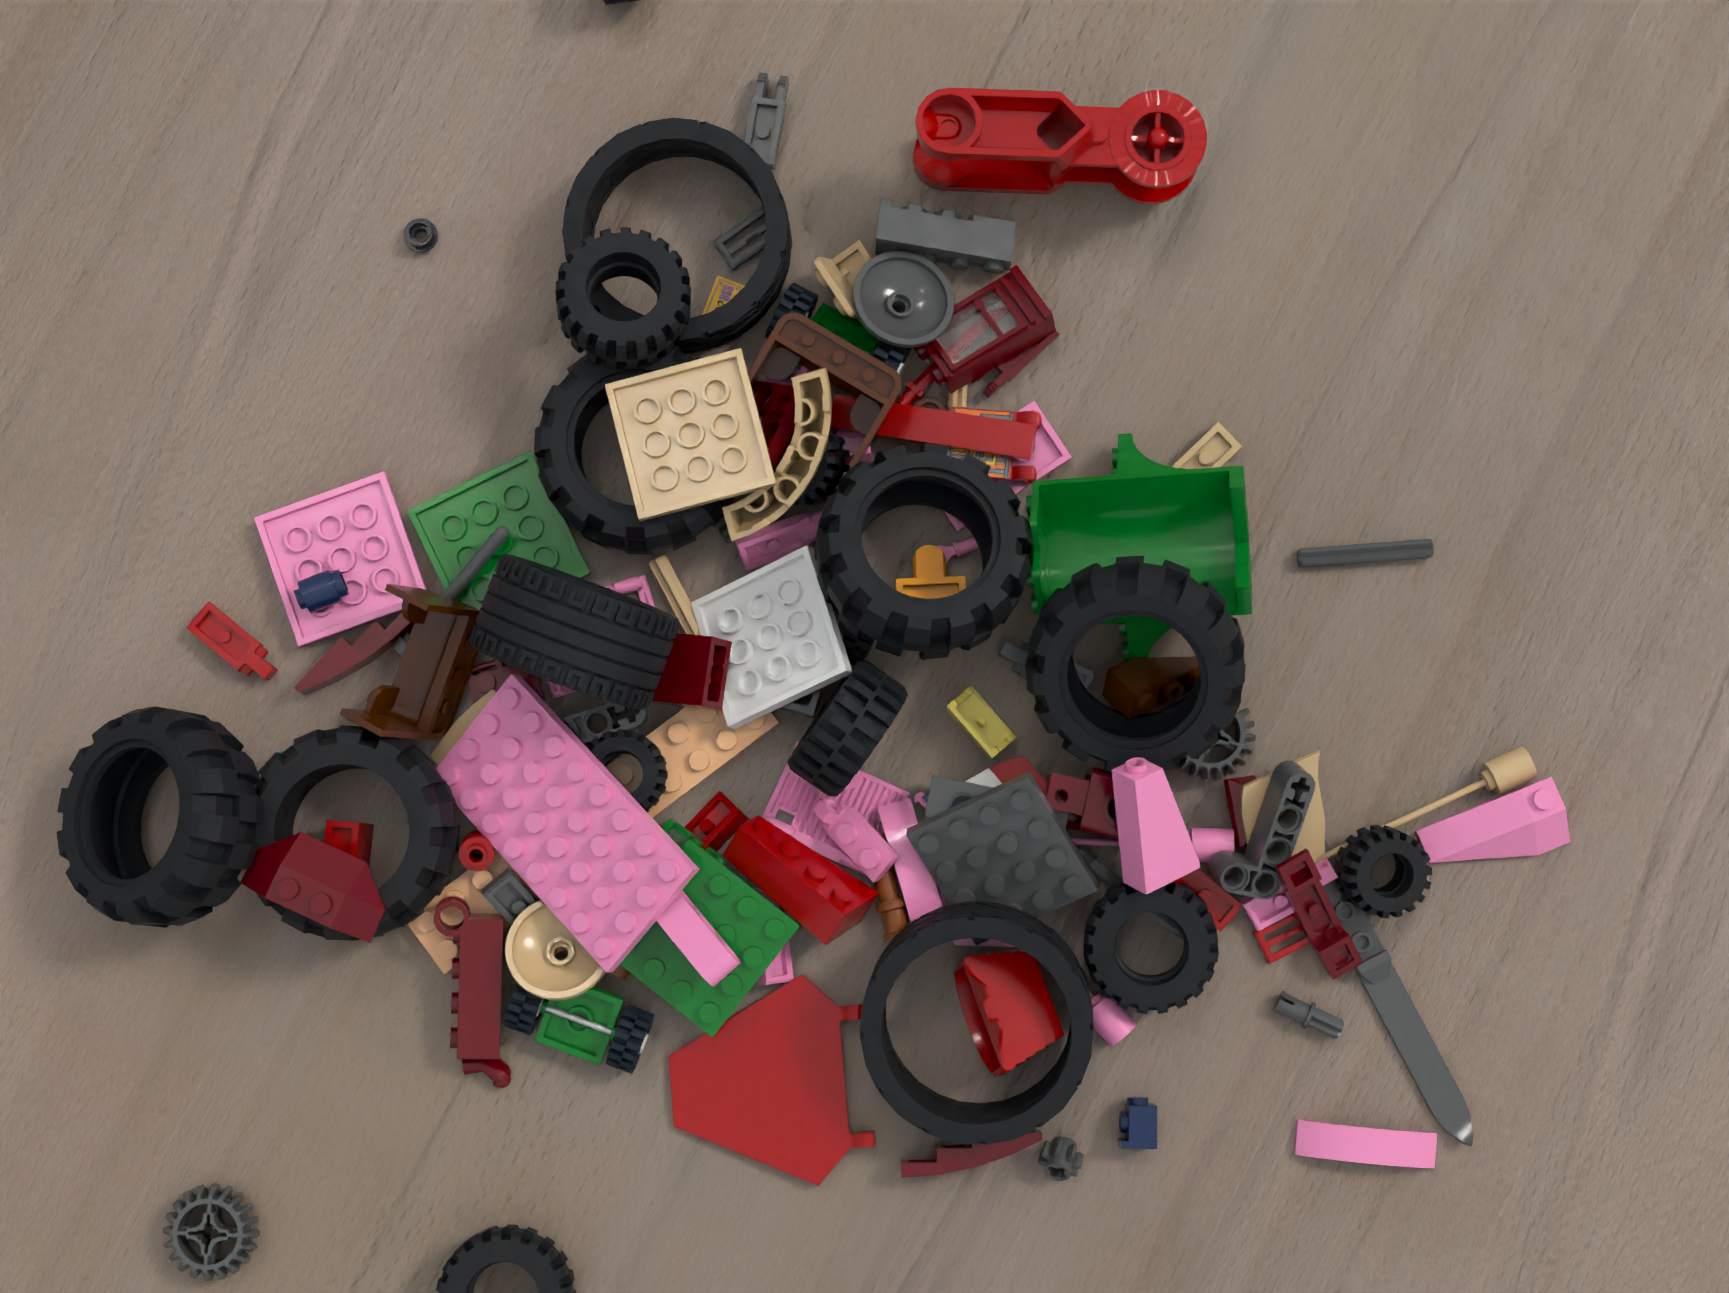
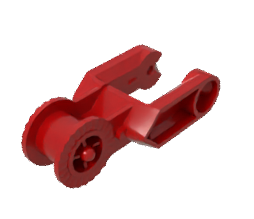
(1043, 141)

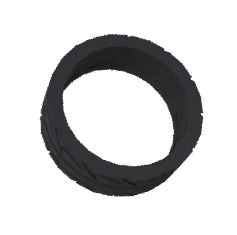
(686, 138)
(972, 1121)

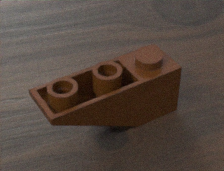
(1149, 682)

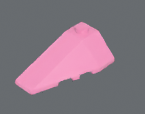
(1510, 825)

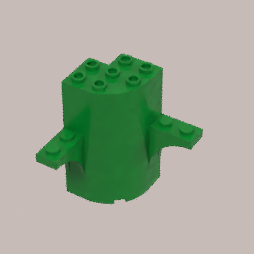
(1147, 512)

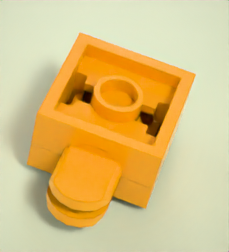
(930, 577)

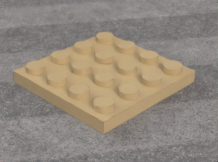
(690, 434)

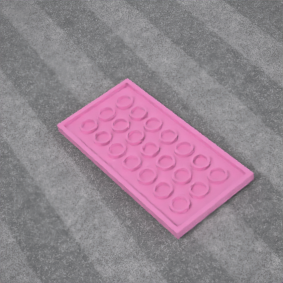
(565, 823)

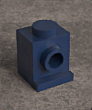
(1138, 1124)

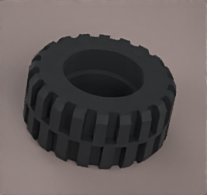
(627, 256)
(848, 728)
(1159, 990)
(507, 1245)

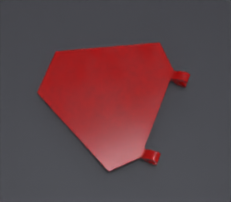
(772, 1083)

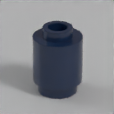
(321, 590)

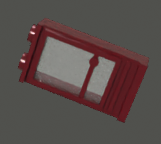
(988, 330)

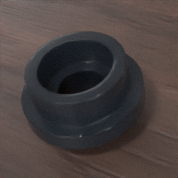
(417, 226)

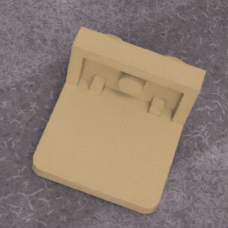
(841, 273)

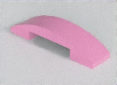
(914, 878)
(1365, 1144)

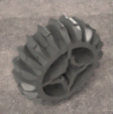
(1224, 740)
(182, 1232)

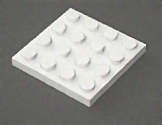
(779, 636)

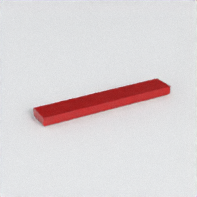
(945, 429)

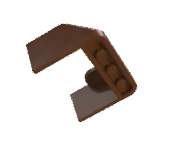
(806, 343)
(430, 672)

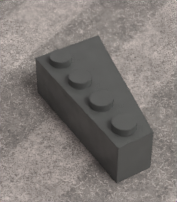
(946, 236)

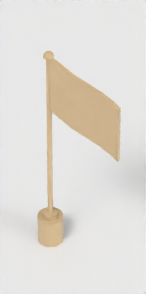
(1498, 775)

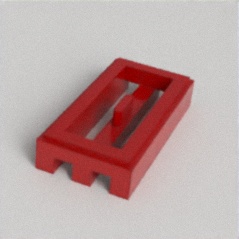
(1265, 945)

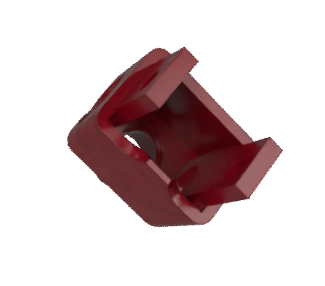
(1086, 799)

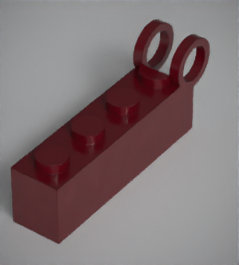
(479, 980)

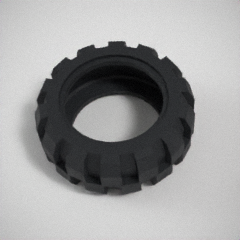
(558, 451)
(934, 481)
(1151, 592)
(106, 809)

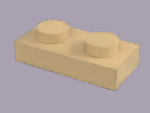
(1210, 451)

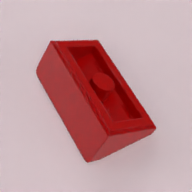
(717, 822)

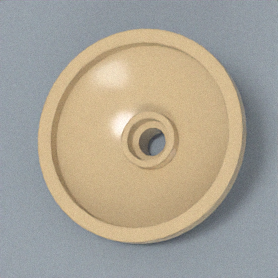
(532, 953)

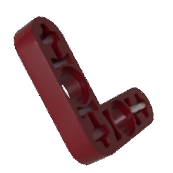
(776, 413)

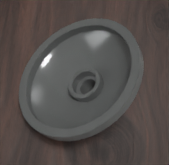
(907, 283)

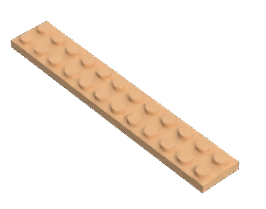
(693, 746)

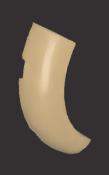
(798, 464)

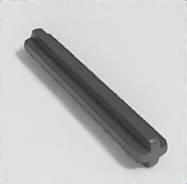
(1365, 553)

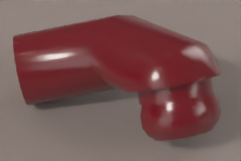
(494, 1068)

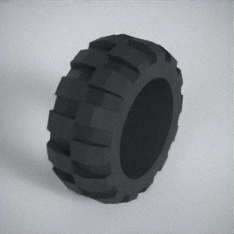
(425, 794)

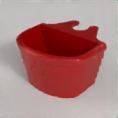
(1006, 1008)

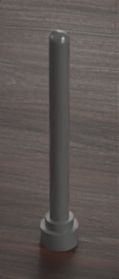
(465, 576)

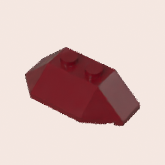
(318, 884)

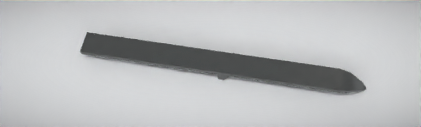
(1402, 1019)

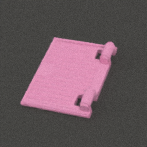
(799, 797)

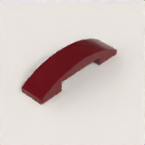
(1316, 914)

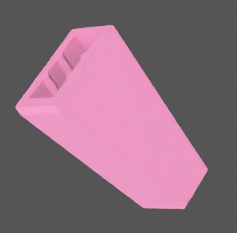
(1150, 827)

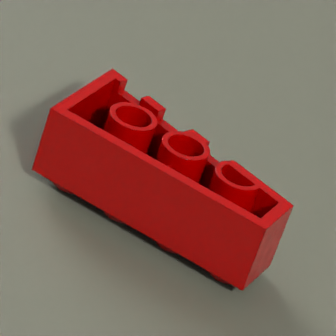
(799, 879)

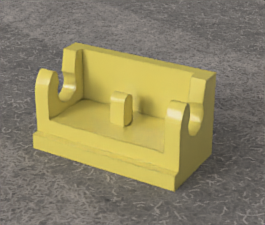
(980, 722)

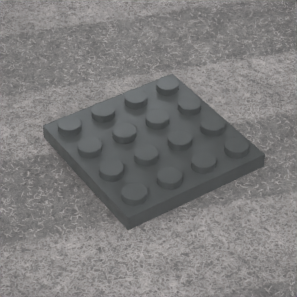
(1004, 851)

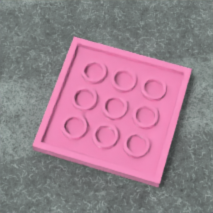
(345, 530)

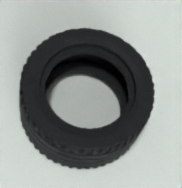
(574, 632)

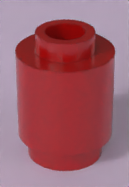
(475, 862)

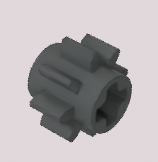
(1060, 1158)

